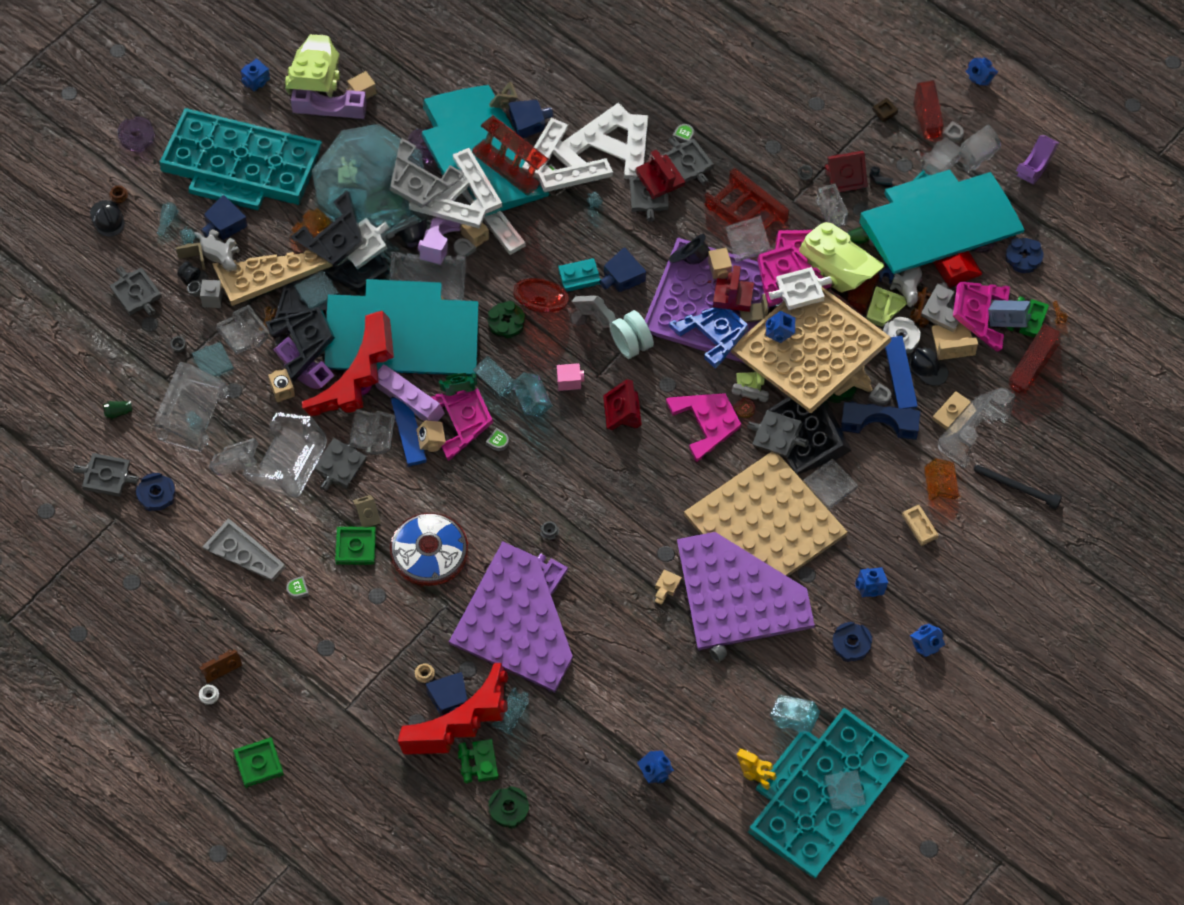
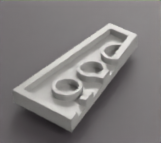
(241, 549)

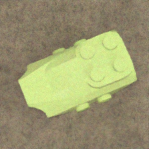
(314, 66)
(838, 257)

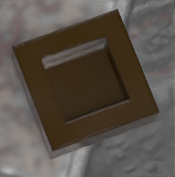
(885, 109)

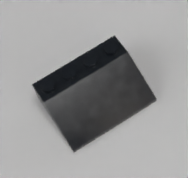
(821, 430)

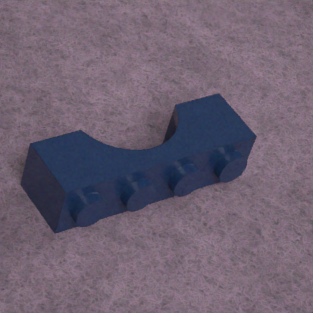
(903, 421)

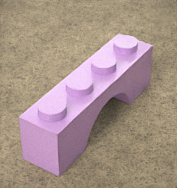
(349, 105)
(434, 245)
(418, 401)

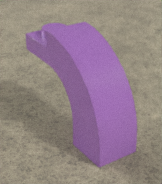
(1038, 159)
(314, 376)

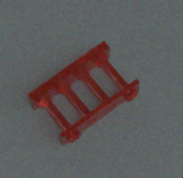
(501, 163)
(750, 191)

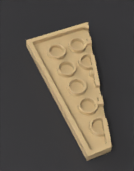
(267, 273)

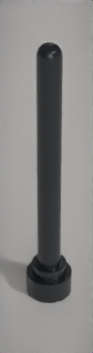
(1051, 500)

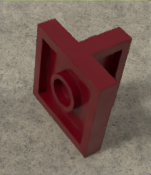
(847, 171)
(659, 175)
(733, 293)
(622, 406)

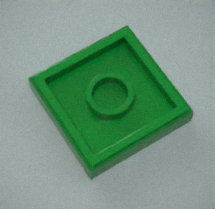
(355, 546)
(258, 762)

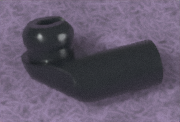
(878, 179)

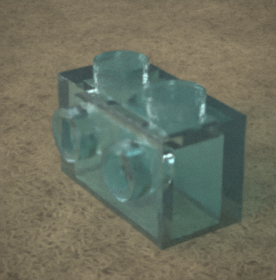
(531, 394)
(795, 713)

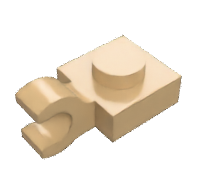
(666, 585)

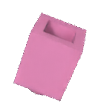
(569, 377)

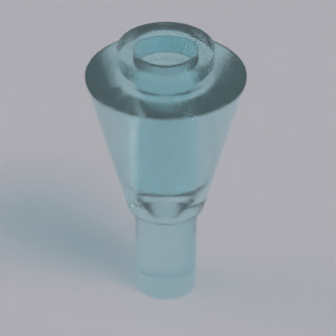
(168, 213)

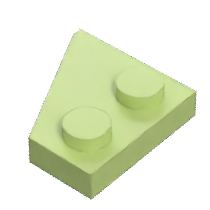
(884, 306)

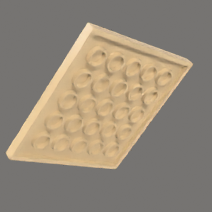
(822, 354)
(769, 515)

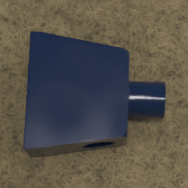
(528, 117)
(224, 218)
(623, 272)
(447, 693)

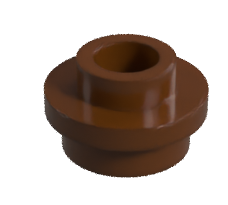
(116, 190)

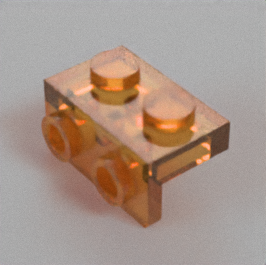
(314, 220)
(941, 479)

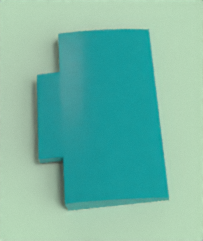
(457, 126)
(239, 160)
(939, 219)
(425, 330)
(799, 815)

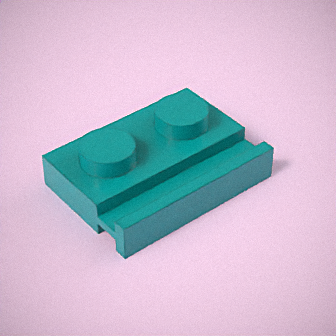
(579, 275)

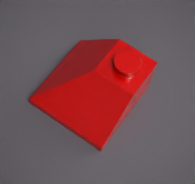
(958, 268)

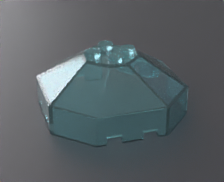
(363, 164)

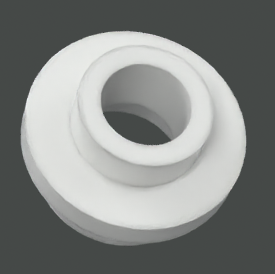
(209, 689)

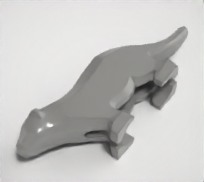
(217, 251)
(908, 284)

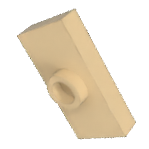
(951, 410)
(920, 525)

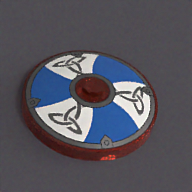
(429, 549)

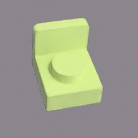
(750, 379)

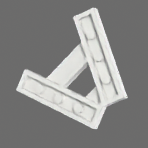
(596, 133)
(577, 169)
(475, 178)

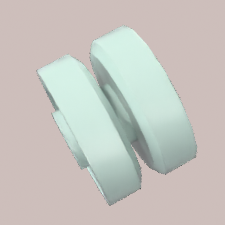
(631, 334)

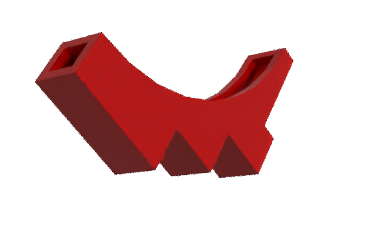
(347, 392)
(464, 721)

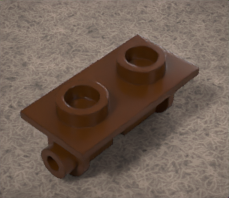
(916, 312)
(227, 662)

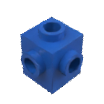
(981, 71)
(255, 75)
(780, 327)
(871, 582)
(927, 639)
(655, 767)

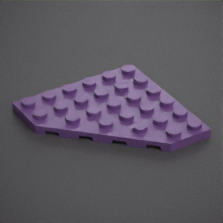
(737, 594)
(515, 621)

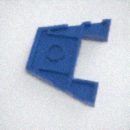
(718, 325)

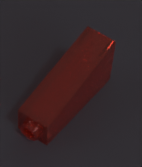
(1035, 359)

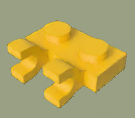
(753, 768)

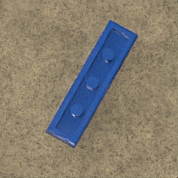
(900, 373)
(407, 428)

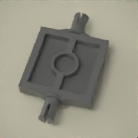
(690, 160)
(642, 200)
(135, 291)
(777, 434)
(339, 464)
(106, 474)

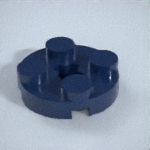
(1028, 246)
(151, 501)
(854, 631)

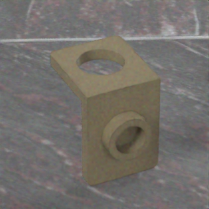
(502, 100)
(190, 250)
(757, 311)
(367, 511)

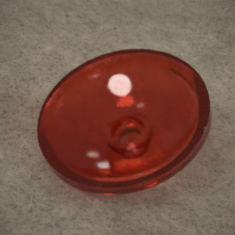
(540, 295)

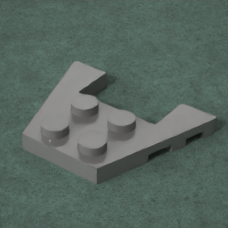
(416, 183)

